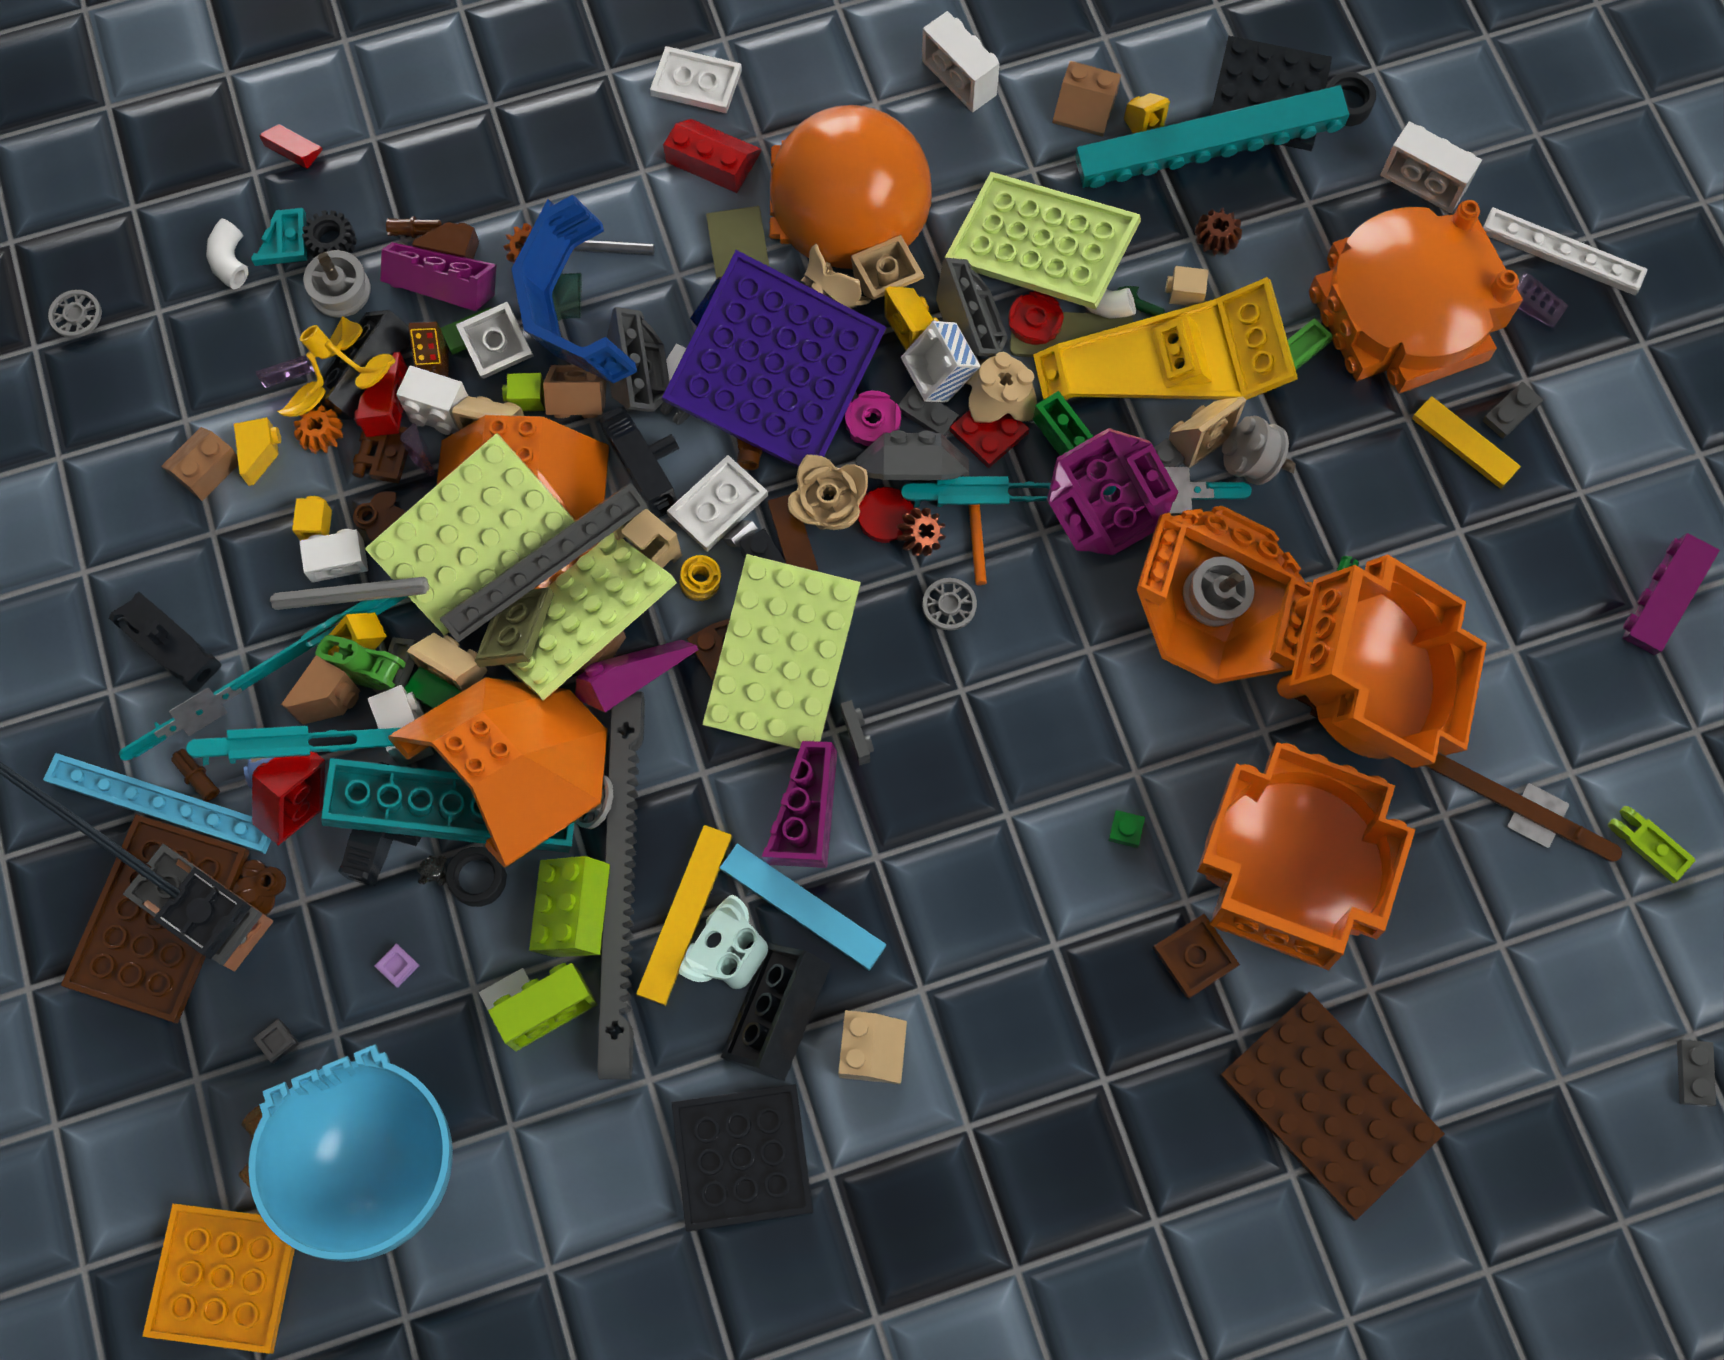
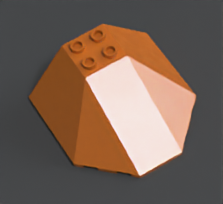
(560, 457)
(1257, 641)
(521, 756)

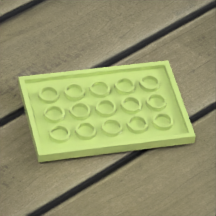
(1044, 239)
(470, 528)
(589, 610)
(781, 652)

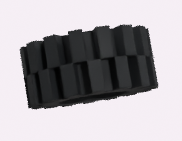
(326, 224)

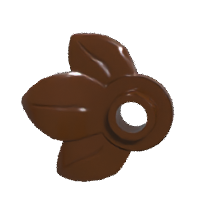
(383, 514)
(254, 885)

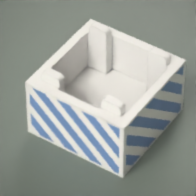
(940, 361)

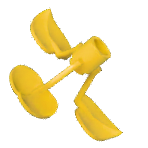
(323, 347)

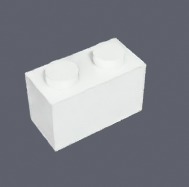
(333, 555)

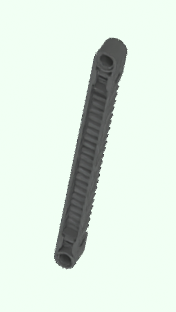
(616, 1055)

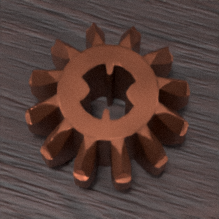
(1218, 231)
(911, 531)

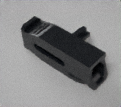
(640, 459)
(166, 642)
(367, 853)

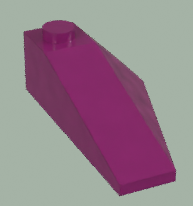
(615, 679)

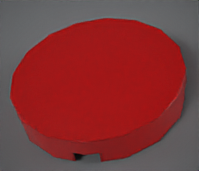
(1035, 318)
(882, 512)

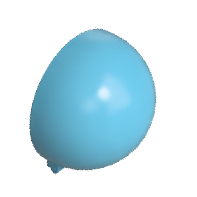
(350, 1158)

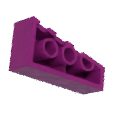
(439, 275)
(1669, 593)
(805, 815)

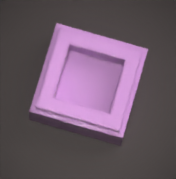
(396, 965)

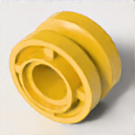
(700, 590)

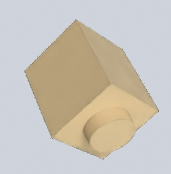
(1187, 286)

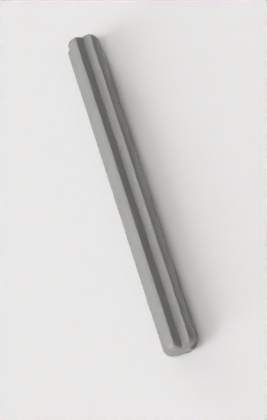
(350, 593)

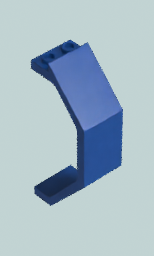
(535, 274)

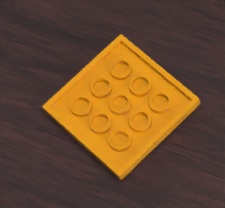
(219, 1280)

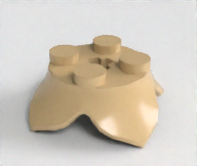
(831, 284)
(1002, 388)
(820, 477)

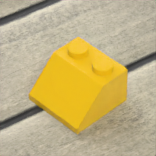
(906, 313)

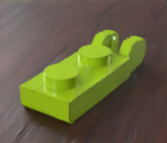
(1653, 844)

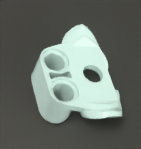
(733, 924)

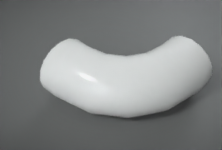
(222, 257)
(1115, 304)

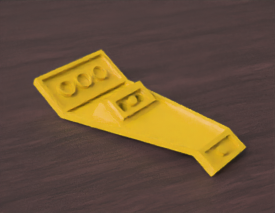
(1227, 345)

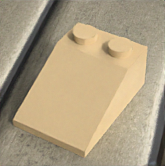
(1206, 429)

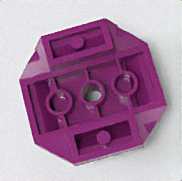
(1116, 520)

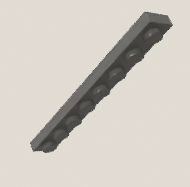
(544, 562)

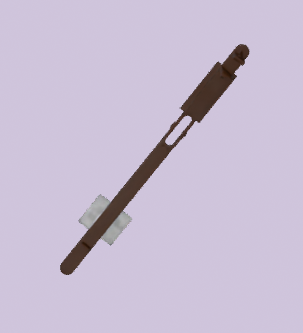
(1536, 812)

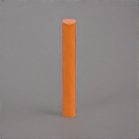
(977, 545)

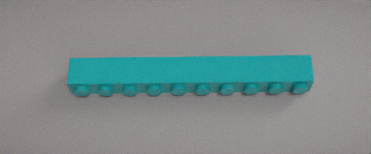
(1212, 137)

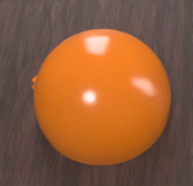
(848, 183)

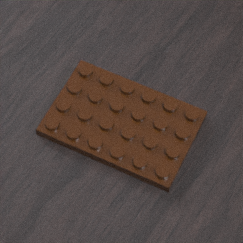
(126, 952)
(1332, 1106)

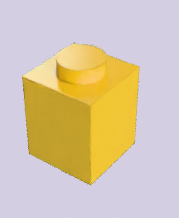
(311, 517)

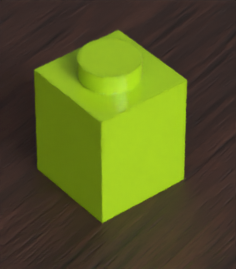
(525, 391)

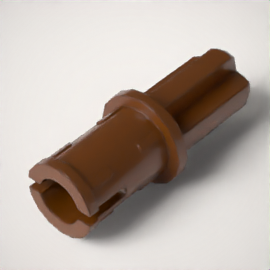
(410, 227)
(195, 775)

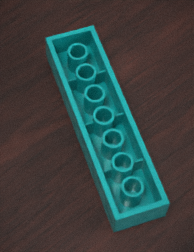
(410, 804)

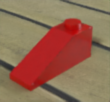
(379, 406)

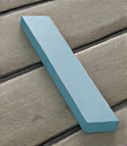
(803, 907)

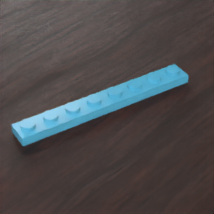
(156, 802)

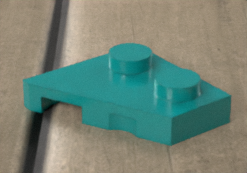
(283, 239)

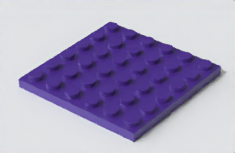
(773, 362)

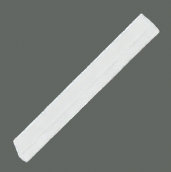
(1564, 251)

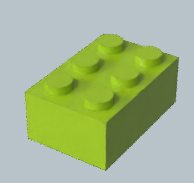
(569, 907)
(542, 1006)

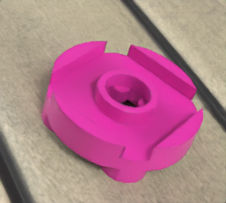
(862, 407)

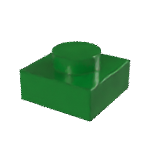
(1126, 829)

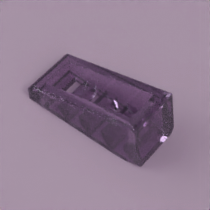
(1537, 289)

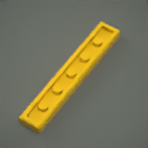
(684, 915)

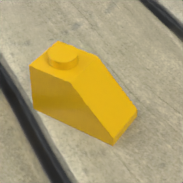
(1146, 112)
(256, 447)
(361, 628)

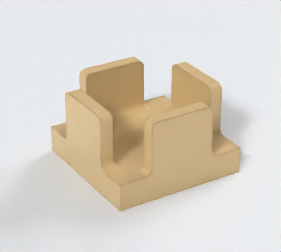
(651, 538)

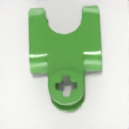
(362, 665)

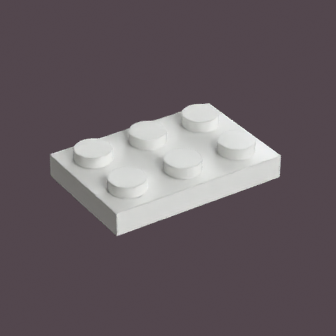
(696, 79)
(717, 503)

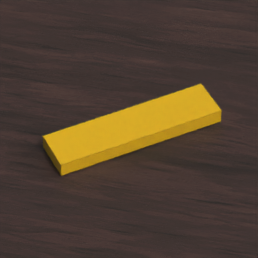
(1466, 442)

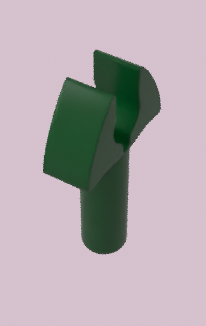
(1142, 305)

